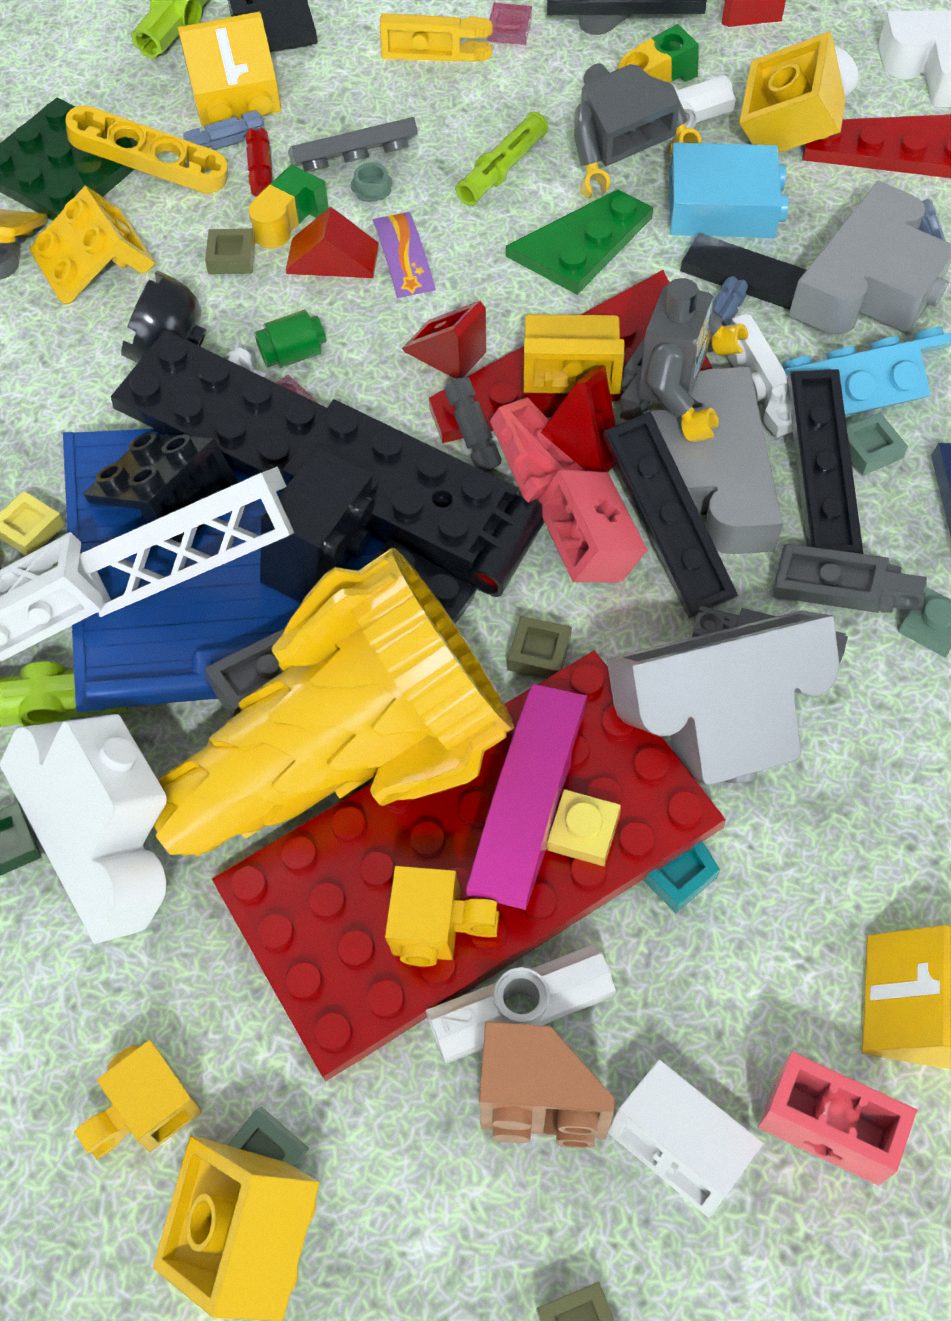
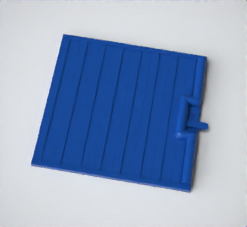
(165, 641)

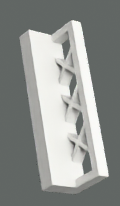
(187, 520)
(42, 599)

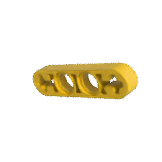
(149, 145)

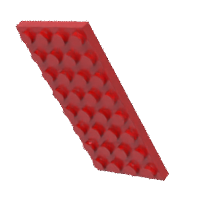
(323, 891)

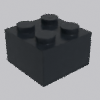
(329, 517)

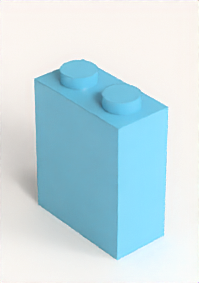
(726, 190)

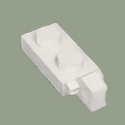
(767, 377)

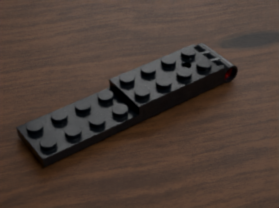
(421, 494)

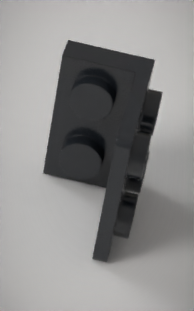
(285, 21)
(163, 475)

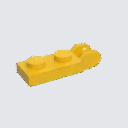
(434, 37)

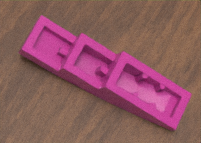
(527, 797)

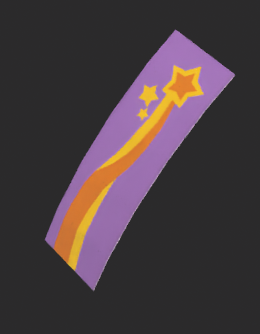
(404, 254)

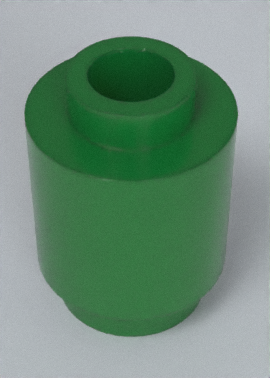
(290, 339)

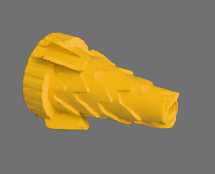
(364, 691)

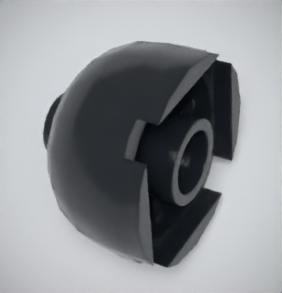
(163, 307)

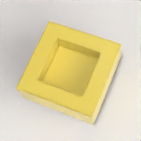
(28, 523)
(584, 827)

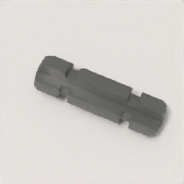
(472, 424)

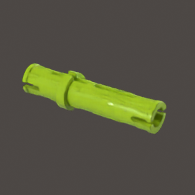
(493, 166)

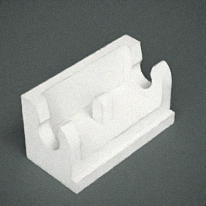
(684, 1137)

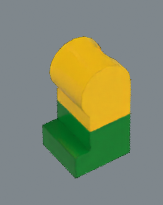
(664, 56)
(286, 205)

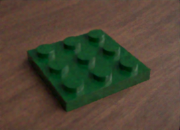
(47, 170)

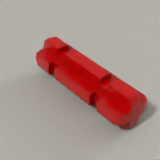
(258, 160)

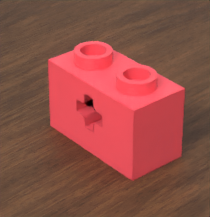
(591, 526)
(837, 1119)

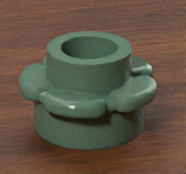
(371, 182)

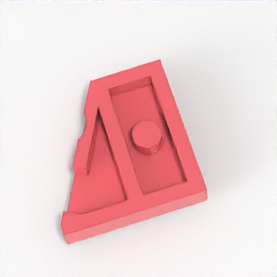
(528, 452)

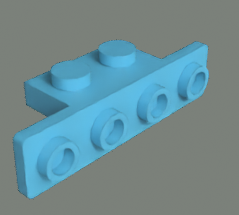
(881, 376)

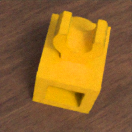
(429, 912)
(144, 1101)

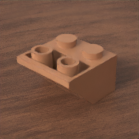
(539, 1088)

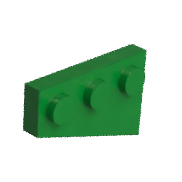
(583, 241)

